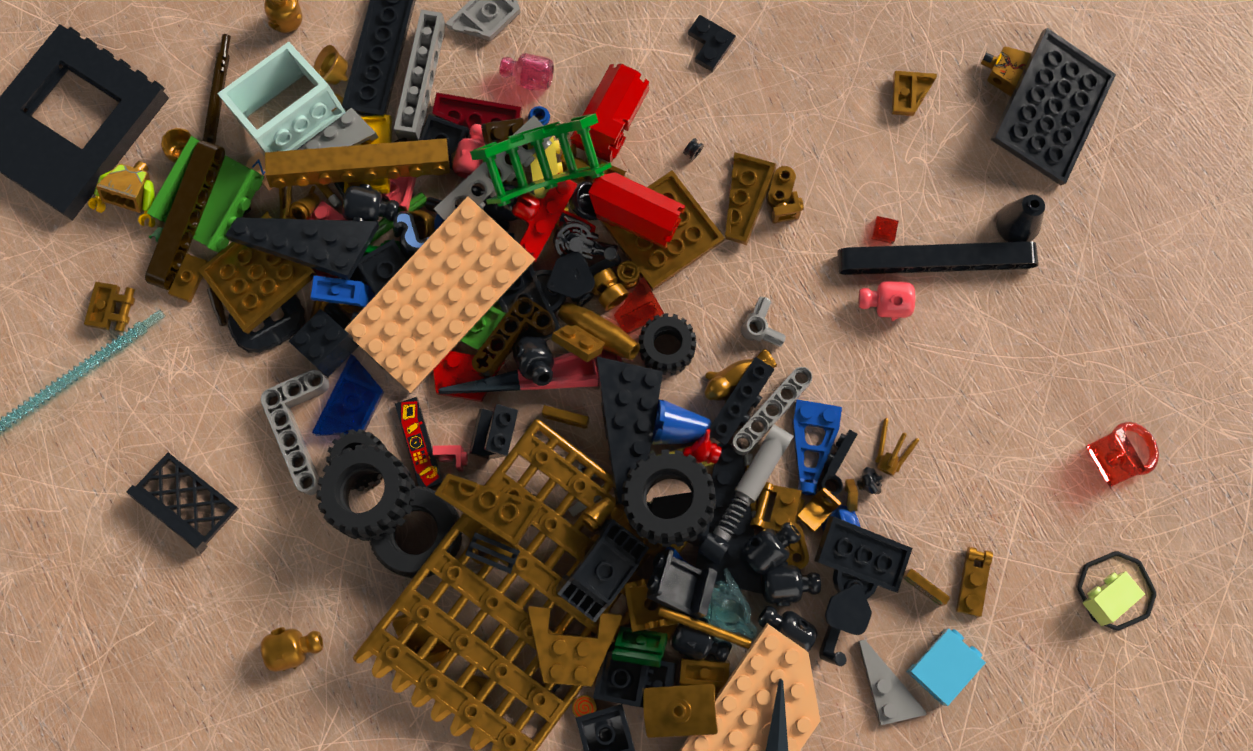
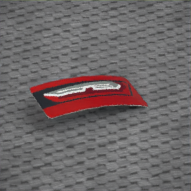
(567, 217)

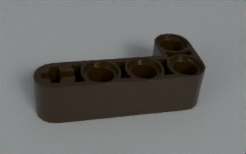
(500, 335)

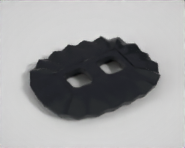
(274, 332)

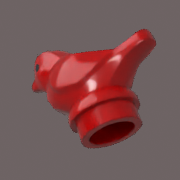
(704, 450)

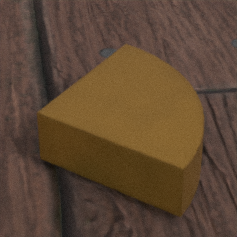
(852, 502)

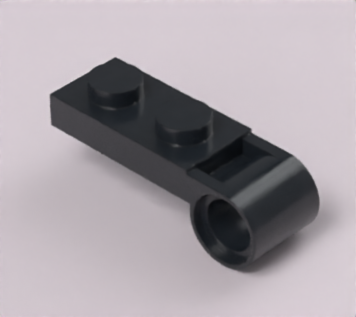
(835, 460)

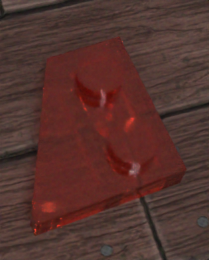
(638, 308)

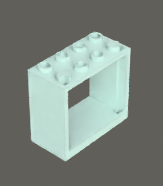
(299, 120)

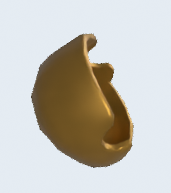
(174, 142)

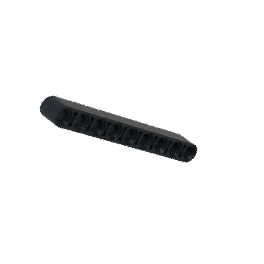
(937, 258)

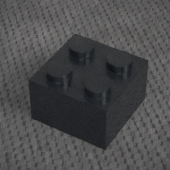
(324, 343)

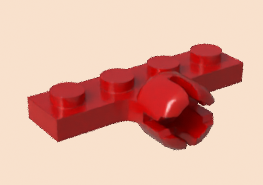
(542, 215)

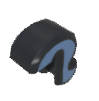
(405, 228)

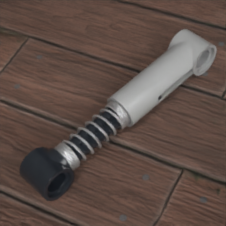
(746, 492)

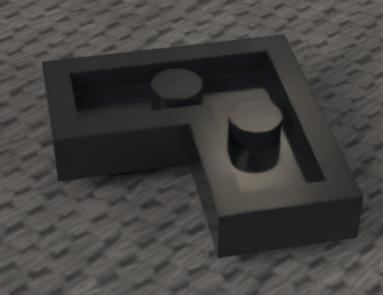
(715, 41)

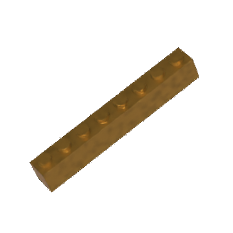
(357, 163)

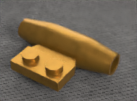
(590, 334)

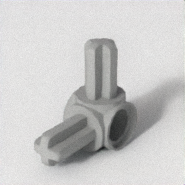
(758, 319)

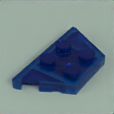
(350, 402)

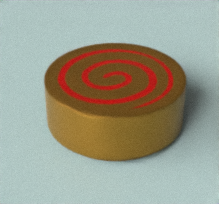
(583, 705)

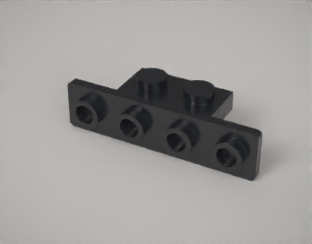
(740, 401)

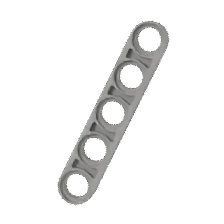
(767, 420)

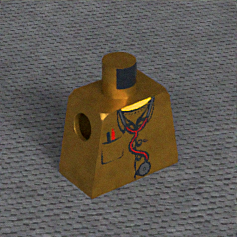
(1006, 68)

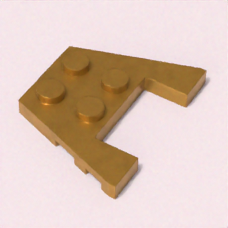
(568, 657)

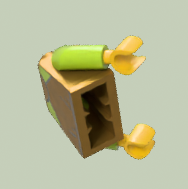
(126, 188)

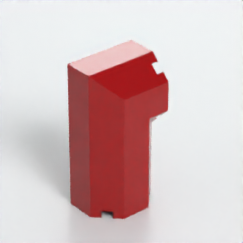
(615, 106)
(635, 208)

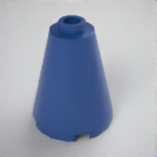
(677, 425)

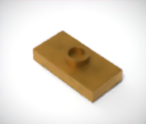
(187, 278)

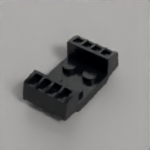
(603, 570)

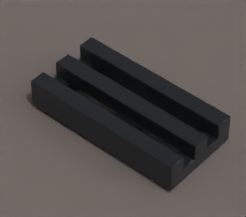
(473, 544)

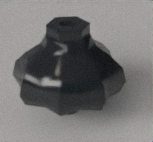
(870, 481)

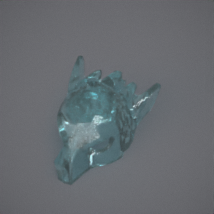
(730, 608)

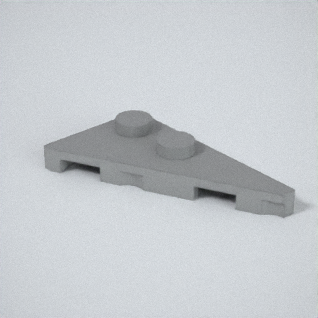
(889, 695)

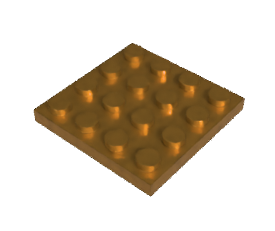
(691, 240)
(253, 282)

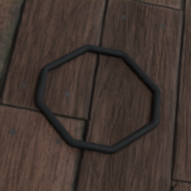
(1145, 575)

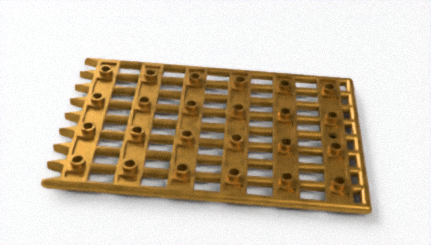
(431, 681)

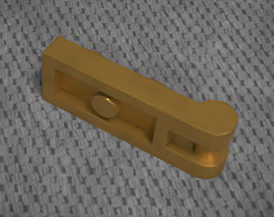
(974, 582)

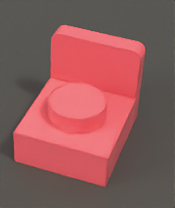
(447, 452)

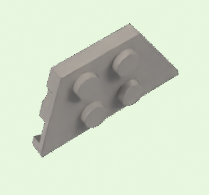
(484, 17)

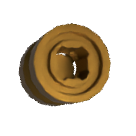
(629, 279)

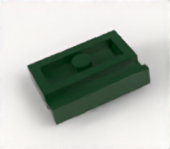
(640, 646)

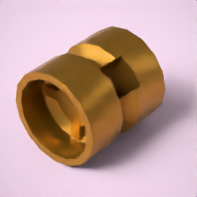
(609, 291)

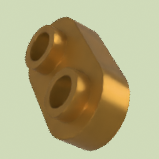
(781, 186)
(799, 548)

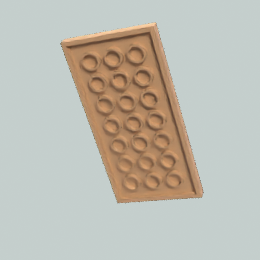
(439, 294)

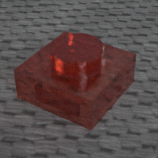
(885, 229)

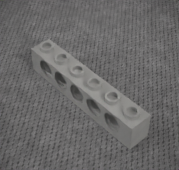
(420, 75)
(480, 175)

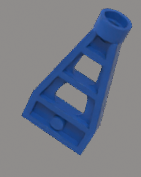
(819, 416)

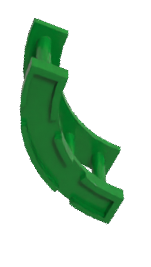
(535, 138)

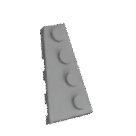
(345, 131)

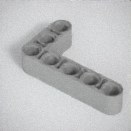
(290, 428)

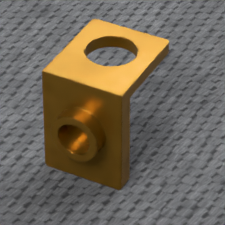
(818, 509)

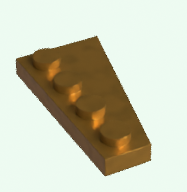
(748, 189)
(496, 510)

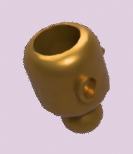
(283, 15)
(288, 648)

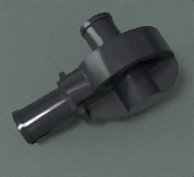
(579, 243)

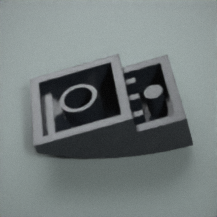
(626, 681)
(605, 730)

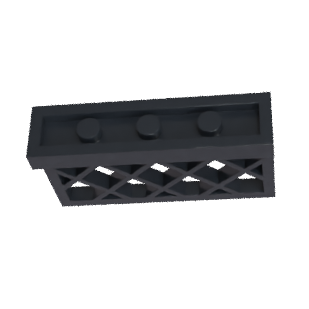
(170, 518)

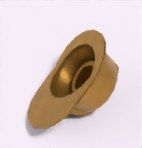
(331, 65)

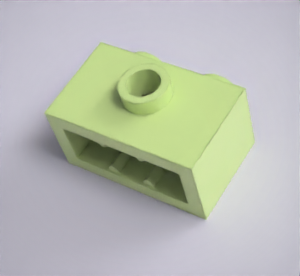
(1113, 598)

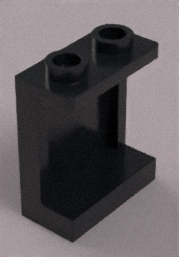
(493, 432)
(680, 585)

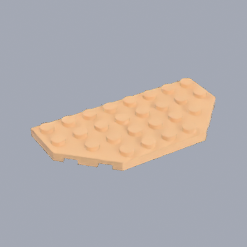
(749, 697)

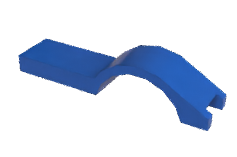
(341, 291)

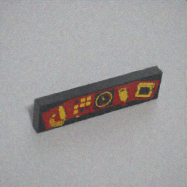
(418, 443)

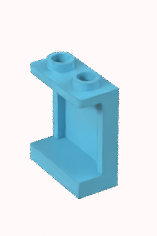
(947, 667)

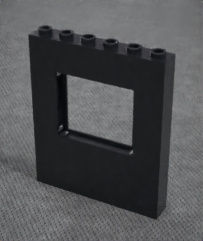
(45, 160)

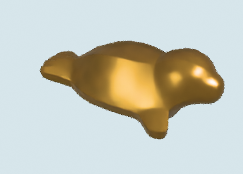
(724, 382)

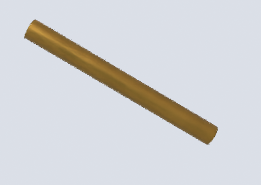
(704, 627)

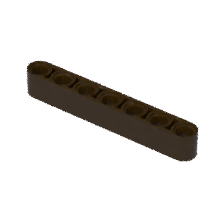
(185, 214)

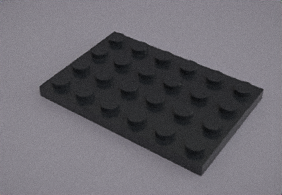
(1053, 107)

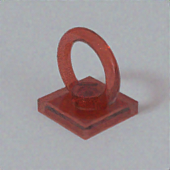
(1117, 456)

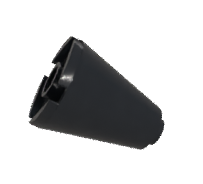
(1021, 219)

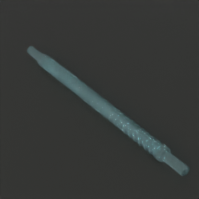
(140, 328)

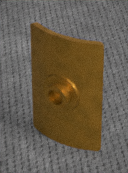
(680, 711)

